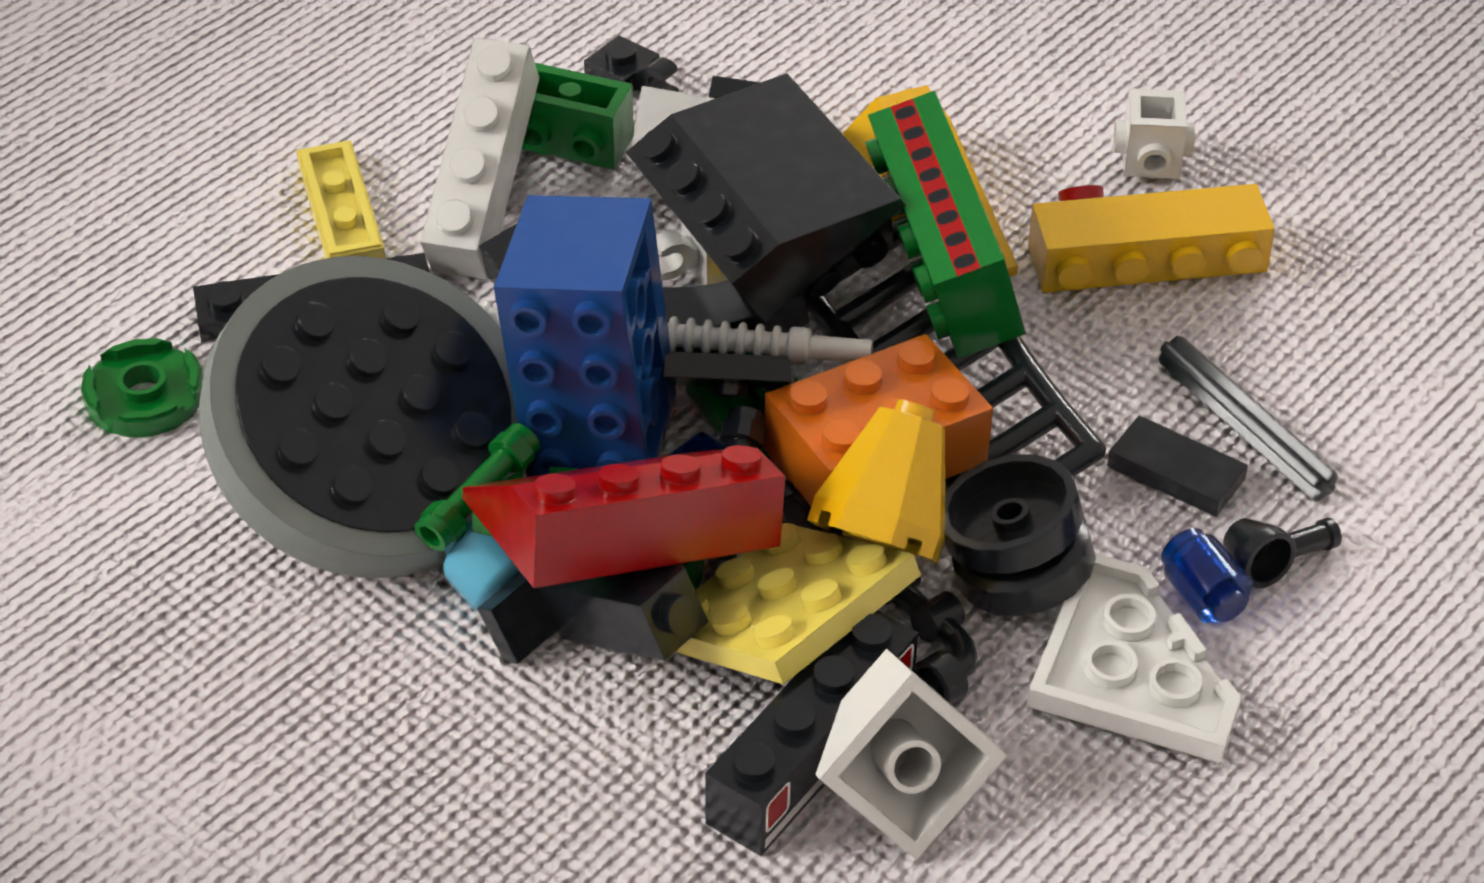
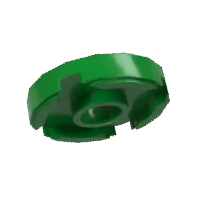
(148, 411)

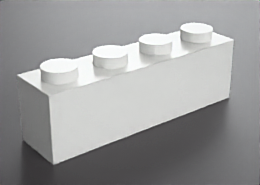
(480, 156)

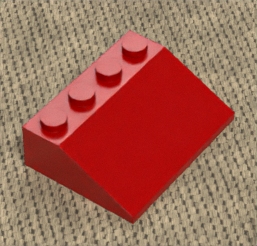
(634, 514)

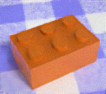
(822, 415)

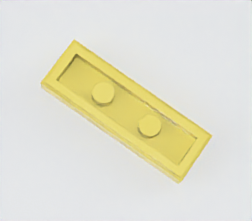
(339, 201)

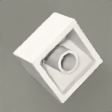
(904, 755)

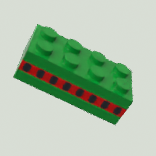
(944, 227)

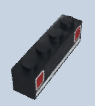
(773, 764)

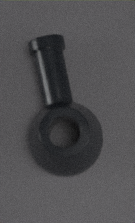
(1269, 551)

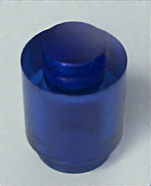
(1206, 576)

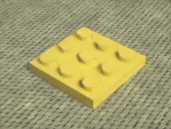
(794, 601)

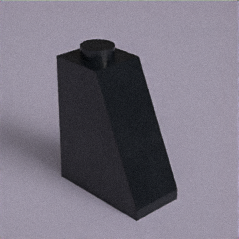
(629, 612)

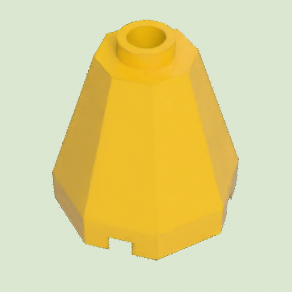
(890, 484)

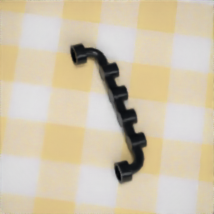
(932, 618)

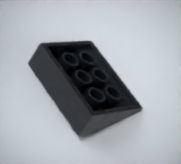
(766, 188)

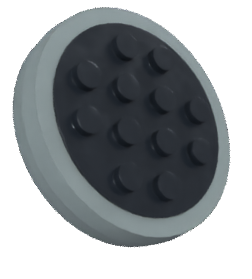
(351, 408)

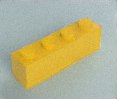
(1150, 237)

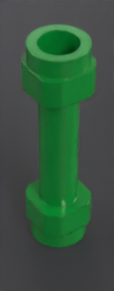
(445, 520)

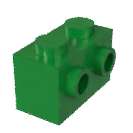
(580, 117)

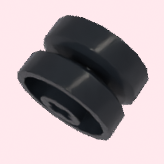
(1017, 535)

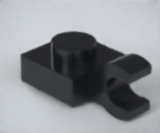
(631, 64)

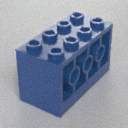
(586, 330)

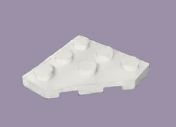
(1133, 666)

